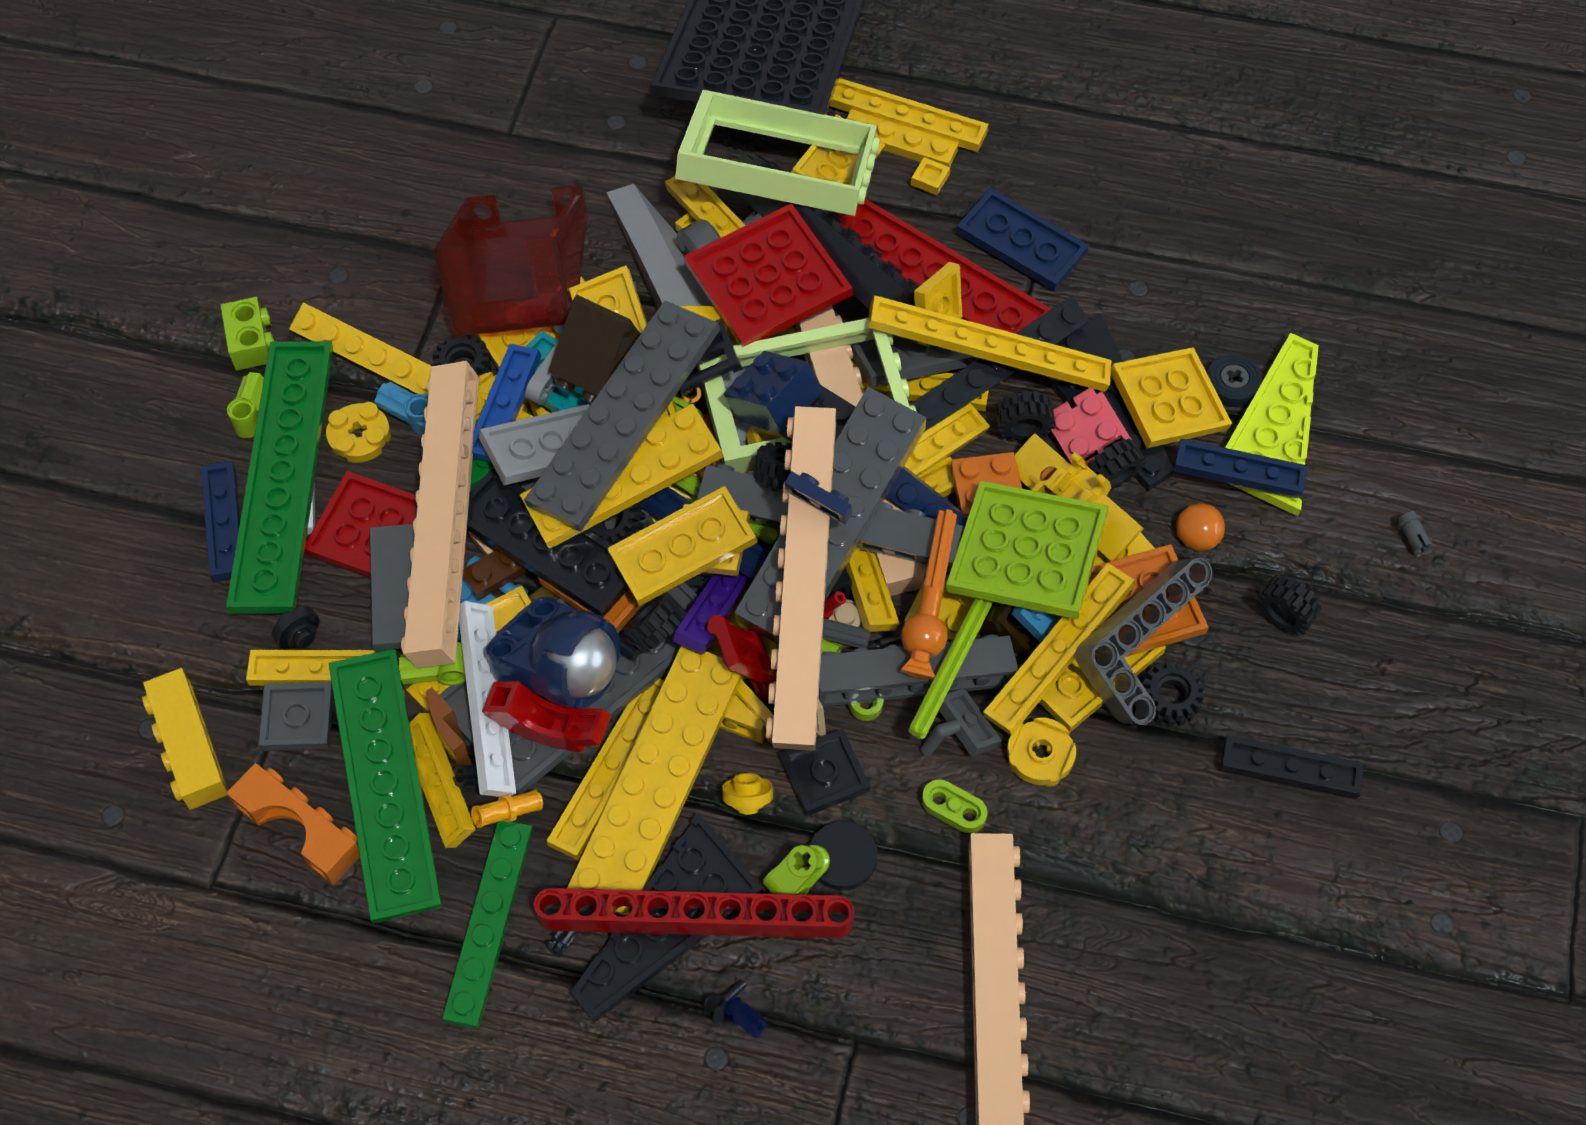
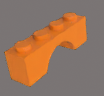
(264, 798)

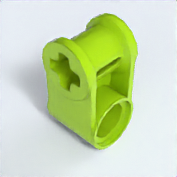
(794, 875)

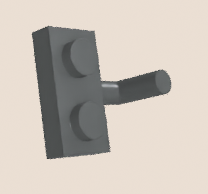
(966, 722)

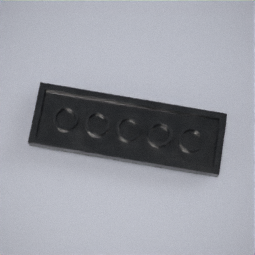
(575, 567)

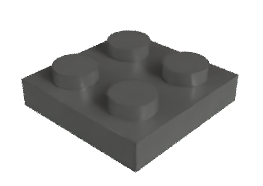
(296, 716)

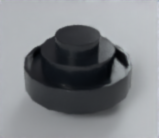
(296, 628)

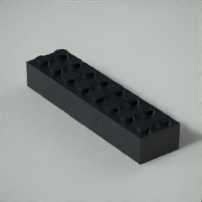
(857, 261)

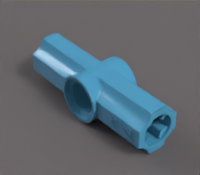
(403, 405)

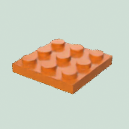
(1143, 569)

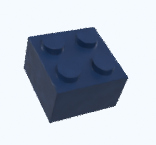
(771, 390)

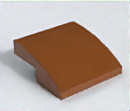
(448, 729)

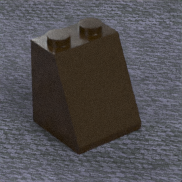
(590, 348)

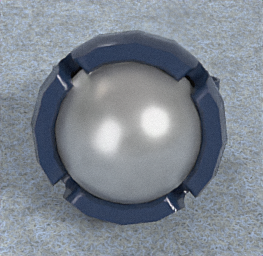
(557, 653)

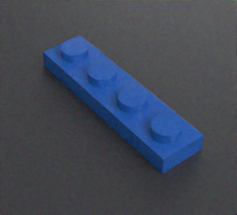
(506, 392)

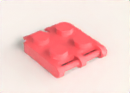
(1088, 425)

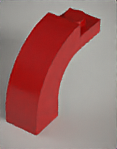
(542, 721)

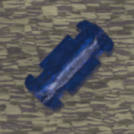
(746, 1017)

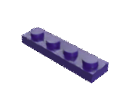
(716, 598)

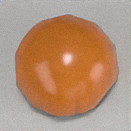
(1200, 527)

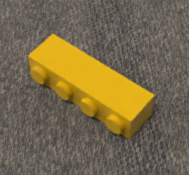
(185, 739)

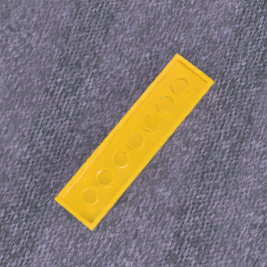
(658, 775)

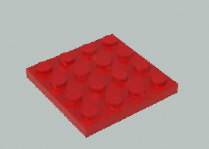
(768, 275)

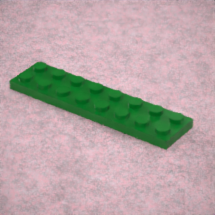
(384, 787)

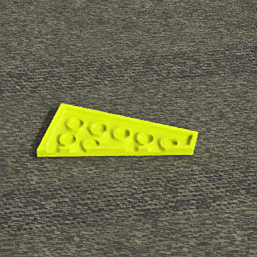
(1280, 414)

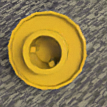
(747, 793)

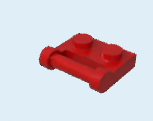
(742, 650)

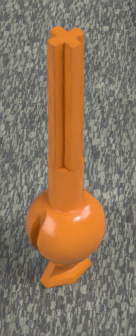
(925, 633)

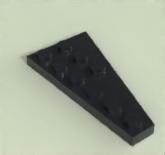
(1096, 340)
(630, 960)

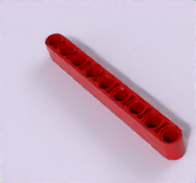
(680, 902)

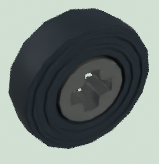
(1239, 392)

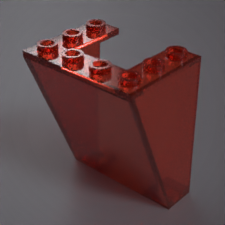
(512, 271)

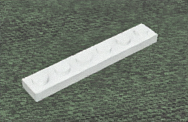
(489, 738)

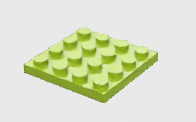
(1028, 549)

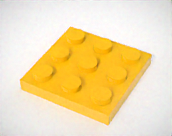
(1170, 397)

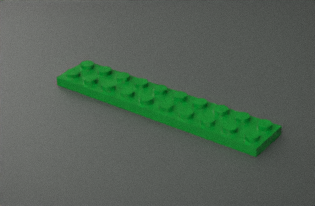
(280, 479)

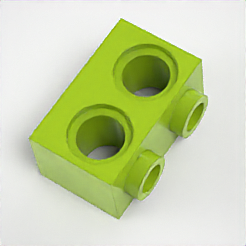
(247, 332)

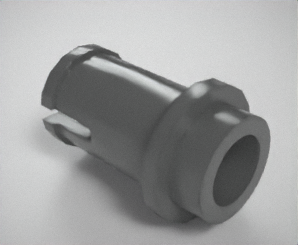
(1415, 533)

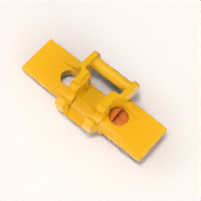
(1050, 473)

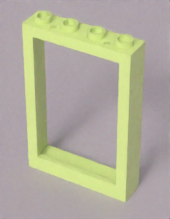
(782, 123)
(744, 457)

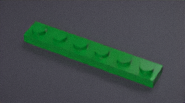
(488, 925)

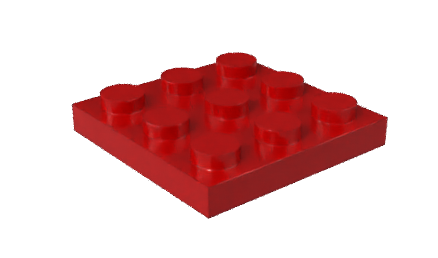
(345, 524)

